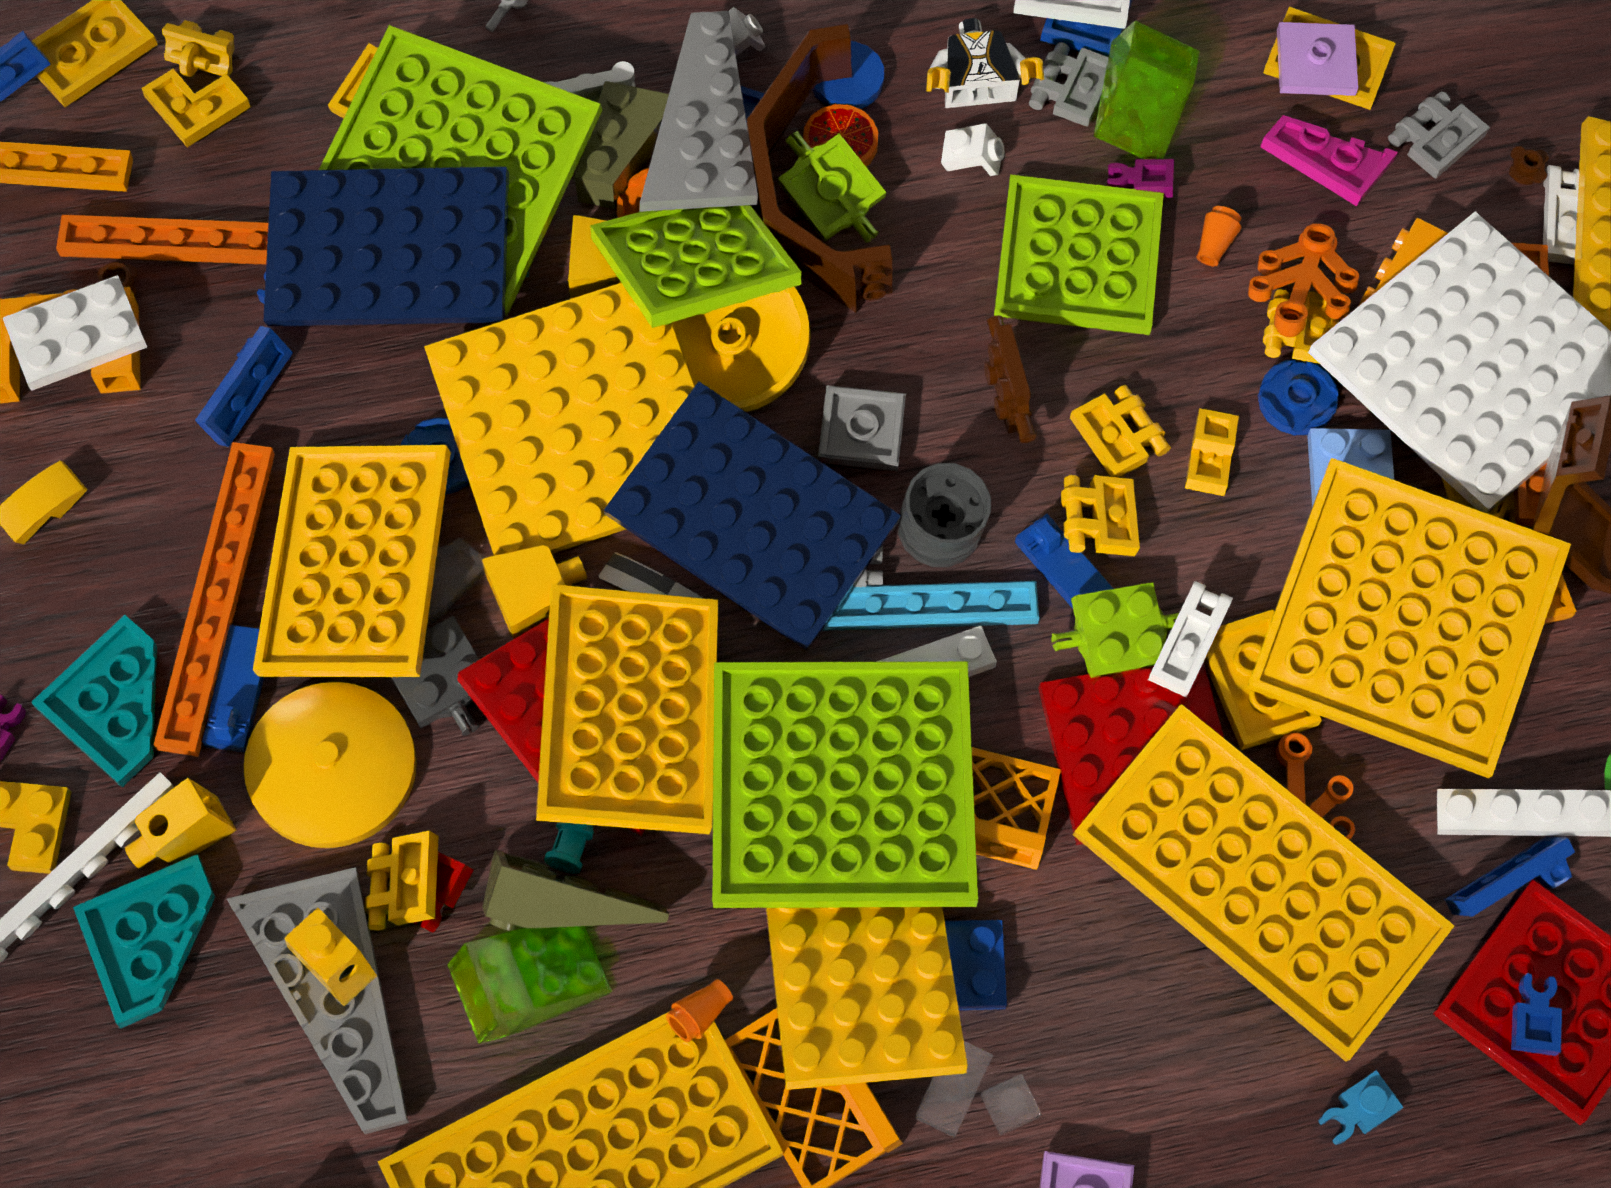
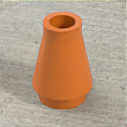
(1218, 233)
(697, 1011)

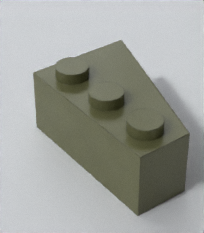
(619, 142)

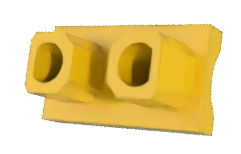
(198, 50)

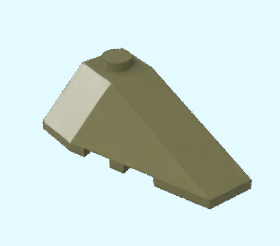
(533, 897)

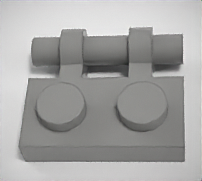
(1082, 90)
(1446, 141)

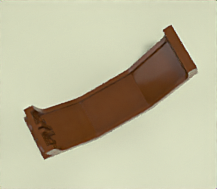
(841, 274)
(1567, 504)

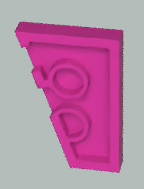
(1332, 162)

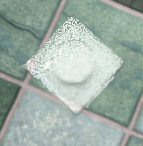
(1011, 1104)

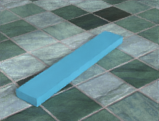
(937, 606)

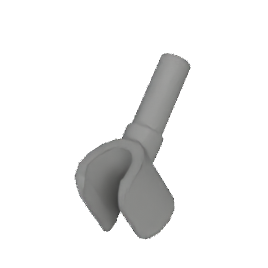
(502, 9)

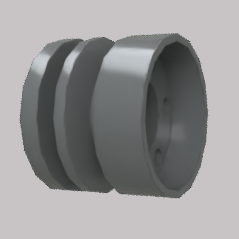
(947, 494)

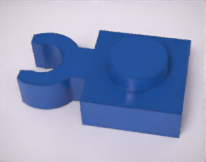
(1534, 1023)

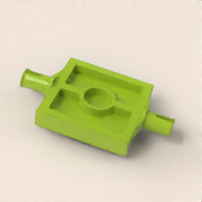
(831, 187)
(1117, 629)

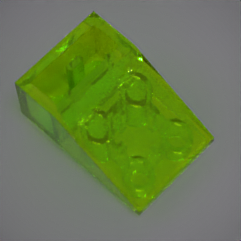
(1144, 90)
(526, 978)

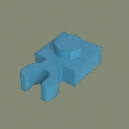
(1365, 1104)

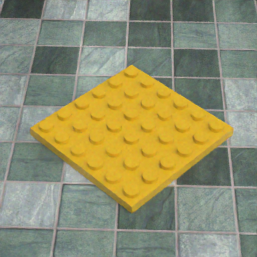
(558, 413)
(1410, 617)

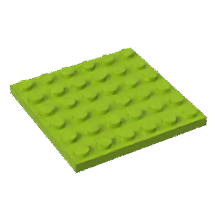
(456, 111)
(843, 785)

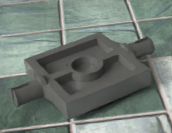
(437, 691)

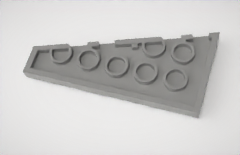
(703, 135)
(350, 1038)

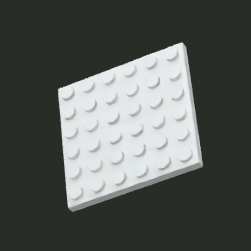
(1472, 360)

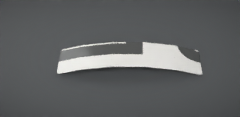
(639, 578)

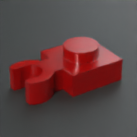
(451, 880)

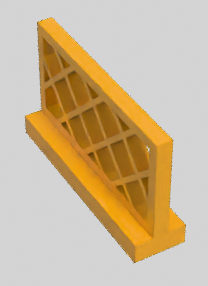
(1008, 841)
(858, 1099)

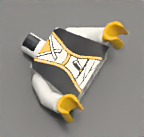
(980, 68)

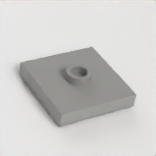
(861, 428)

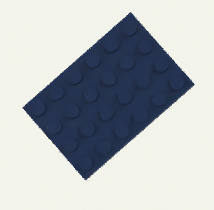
(387, 246)
(752, 515)

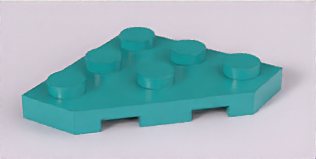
(108, 701)
(145, 935)

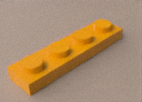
(65, 166)

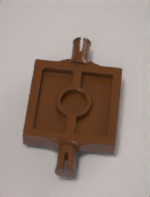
(1009, 378)

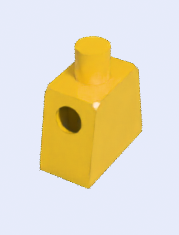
(587, 265)
(524, 584)
(179, 825)
(327, 954)

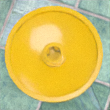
(748, 348)
(330, 764)

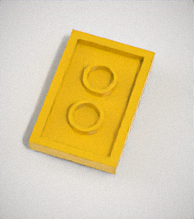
(91, 48)
(1371, 55)
(1230, 665)

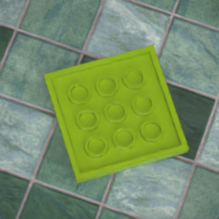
(1079, 254)
(694, 259)

